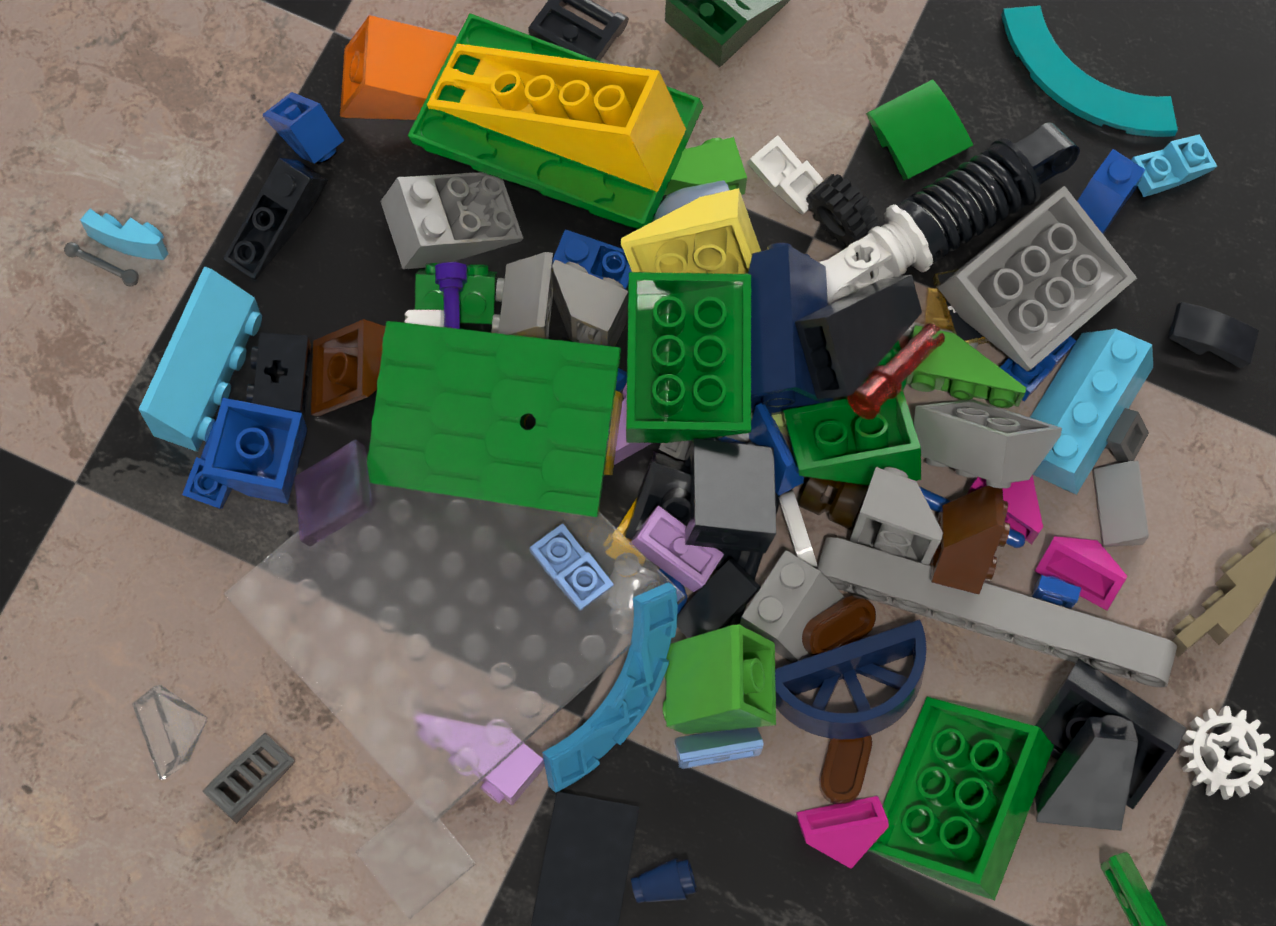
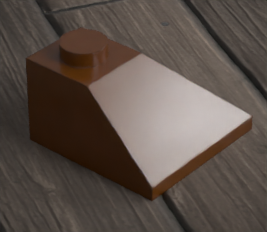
(346, 366)

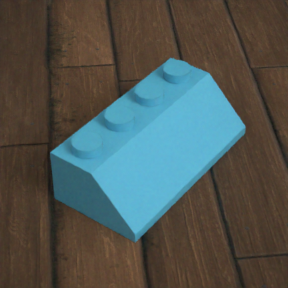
(200, 361)
(1087, 400)

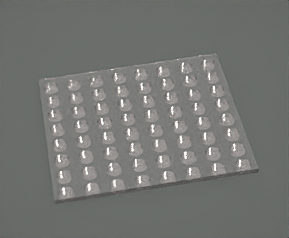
(443, 629)

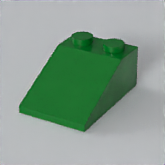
(844, 447)

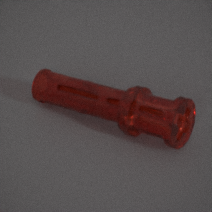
(887, 380)

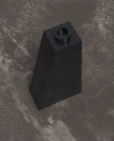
(856, 333)

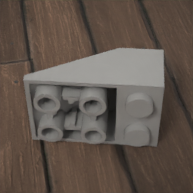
(448, 217)

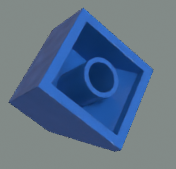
(255, 449)

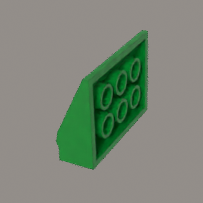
(688, 356)
(962, 795)

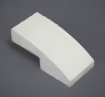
(785, 173)

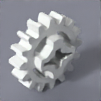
(1234, 738)

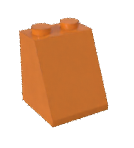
(391, 69)

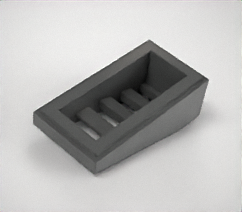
(238, 810)

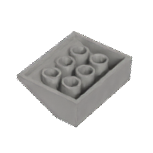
(1039, 280)

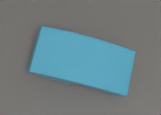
(1174, 165)
(130, 239)

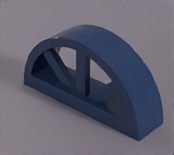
(844, 663)

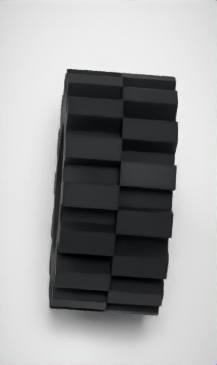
(841, 210)

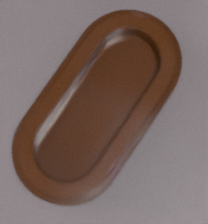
(839, 625)
(845, 769)

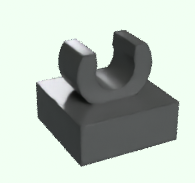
(1127, 436)

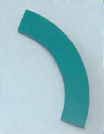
(1078, 90)

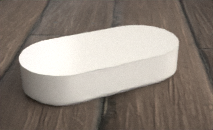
(797, 528)

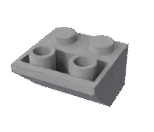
(589, 306)

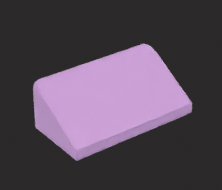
(663, 543)

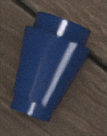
(665, 883)

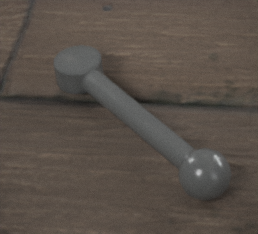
(128, 276)

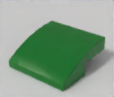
(919, 129)

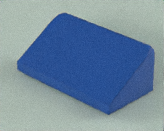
(767, 434)

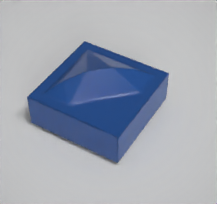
(1056, 591)

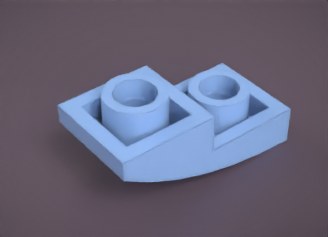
(571, 567)

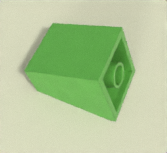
(720, 682)

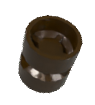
(843, 508)

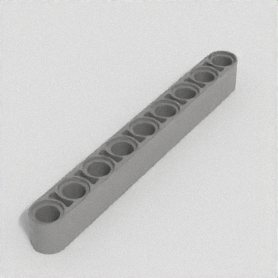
(999, 613)

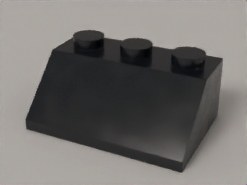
(669, 487)
(1093, 694)

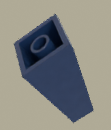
(783, 290)

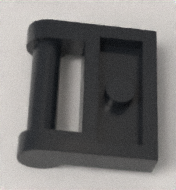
(574, 33)

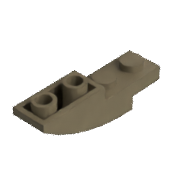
(1238, 595)

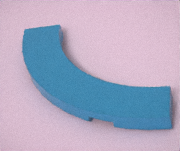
(629, 698)

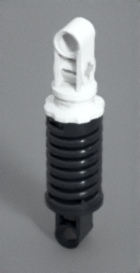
(952, 210)

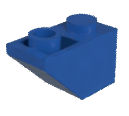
(595, 256)

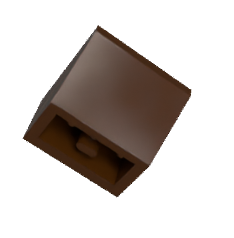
(971, 533)

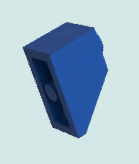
(304, 127)
(1110, 189)

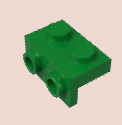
(476, 299)

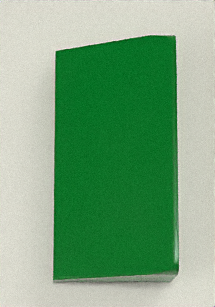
(1131, 891)

